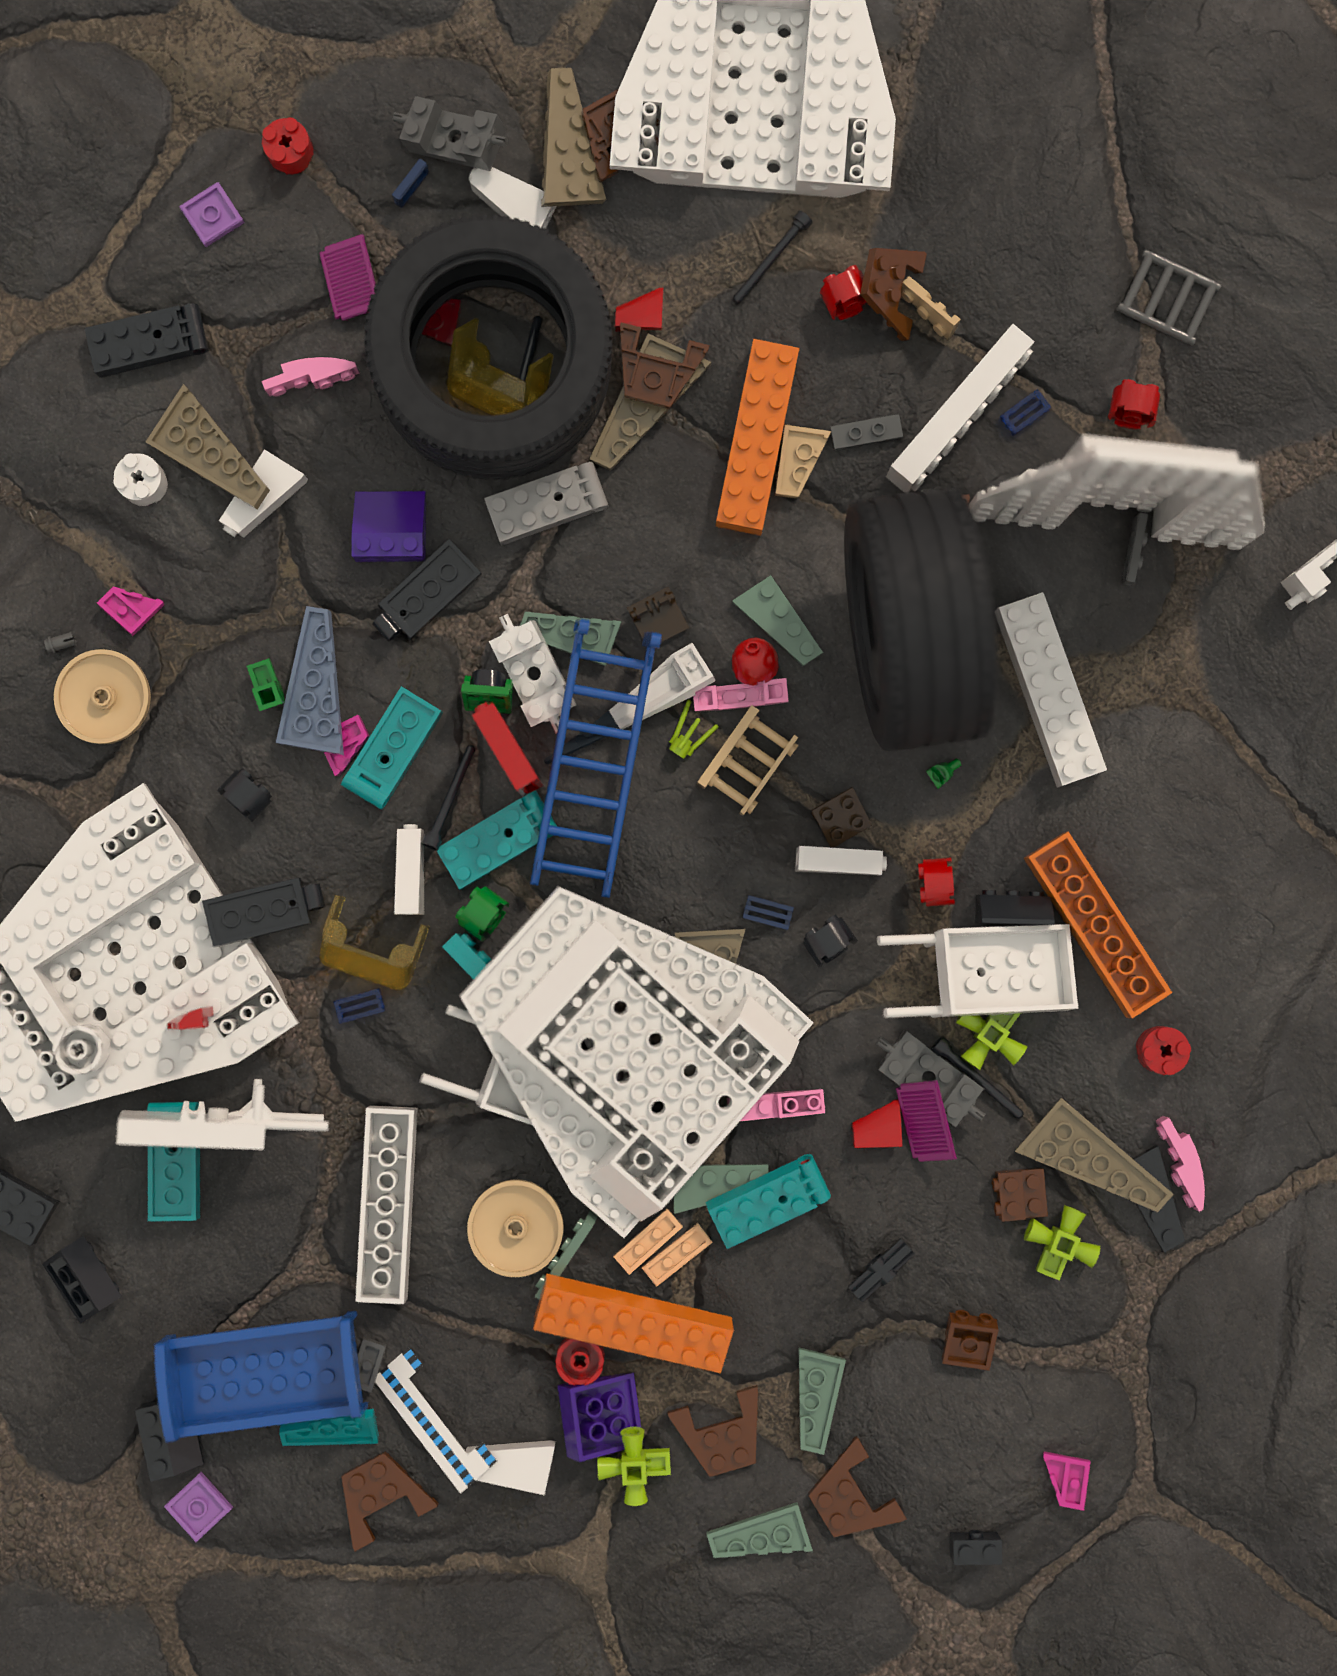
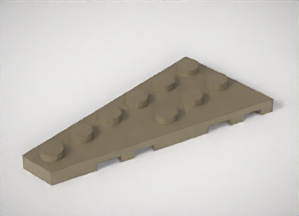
(567, 158)
(1081, 1150)

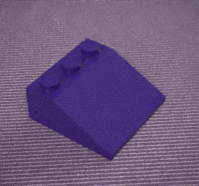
(389, 526)
(597, 1414)

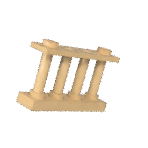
(738, 740)

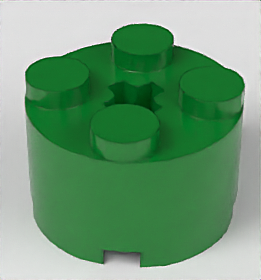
(482, 912)

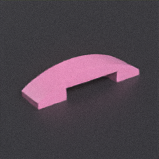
(741, 695)

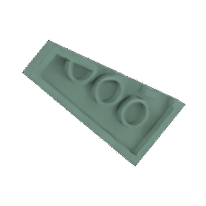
(559, 632)
(818, 1393)

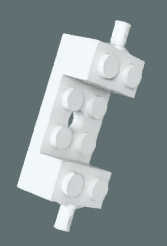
(1309, 580)
(520, 650)

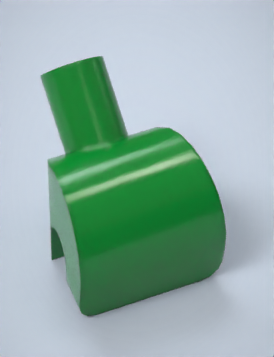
(943, 772)

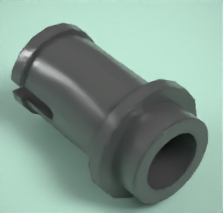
(57, 643)

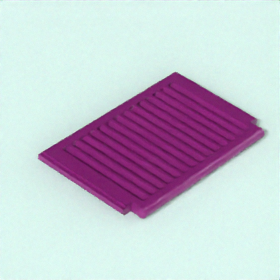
(348, 276)
(926, 1121)

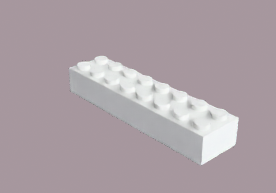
(963, 405)
(1050, 690)
(386, 1204)

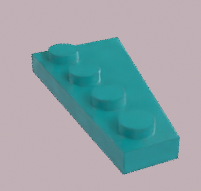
(331, 1431)

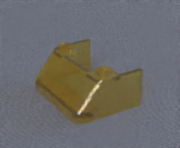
(487, 386)
(391, 972)

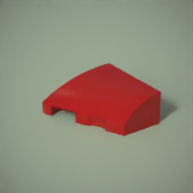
(642, 311)
(193, 1019)
(879, 1128)

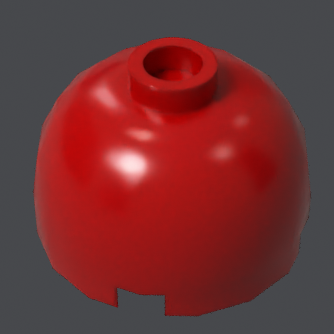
(754, 661)

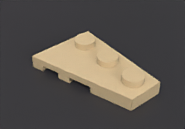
(934, 312)
(798, 457)

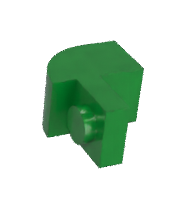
(266, 688)

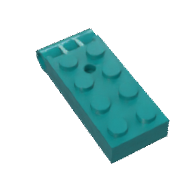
(399, 737)
(486, 845)
(464, 953)
(173, 1176)
(757, 1204)

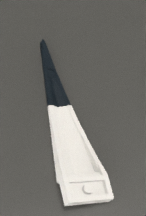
(668, 685)

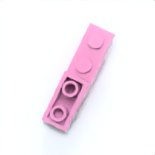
(319, 370)
(786, 1104)
(1188, 1170)

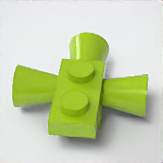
(991, 1036)
(1061, 1243)
(635, 1465)

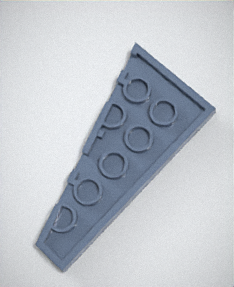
(312, 699)

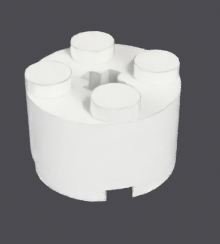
(143, 492)
(69, 1055)

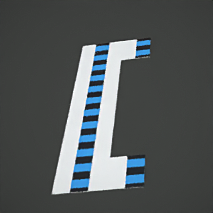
(428, 1427)

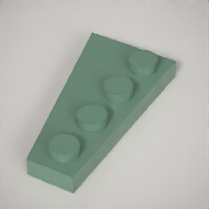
(774, 614)
(713, 1181)
(569, 1248)
(762, 1534)

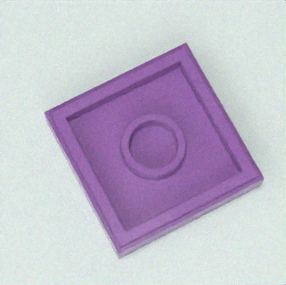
(211, 214)
(198, 1506)

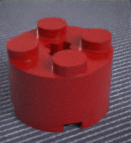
(279, 136)
(843, 292)
(1134, 404)
(937, 882)
(1151, 1056)
(579, 1372)

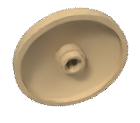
(102, 696)
(515, 1228)

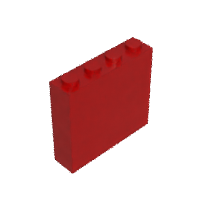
(506, 749)

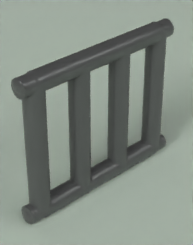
(1190, 277)

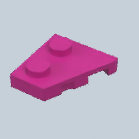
(129, 609)
(354, 737)
(1069, 1479)

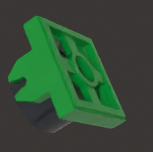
(487, 686)

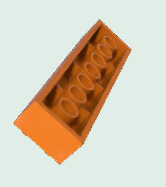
(757, 437)
(1097, 925)
(633, 1323)

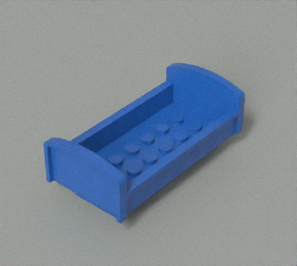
(258, 1377)

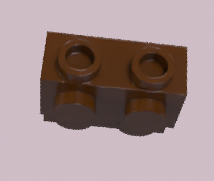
(1020, 1194)
(970, 1340)

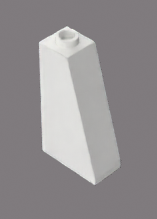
(510, 196)
(283, 483)
(839, 861)
(409, 871)
(520, 1465)

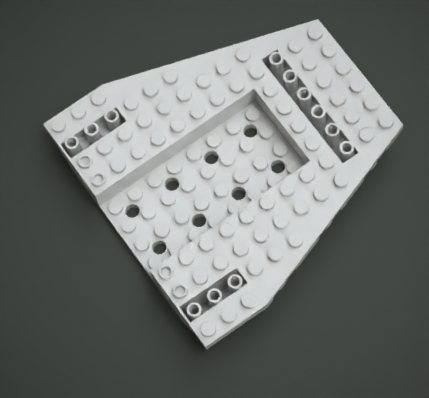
(831, 105)
(1192, 491)
(103, 891)
(561, 985)

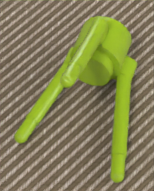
(681, 745)

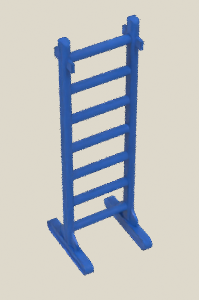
(651, 641)

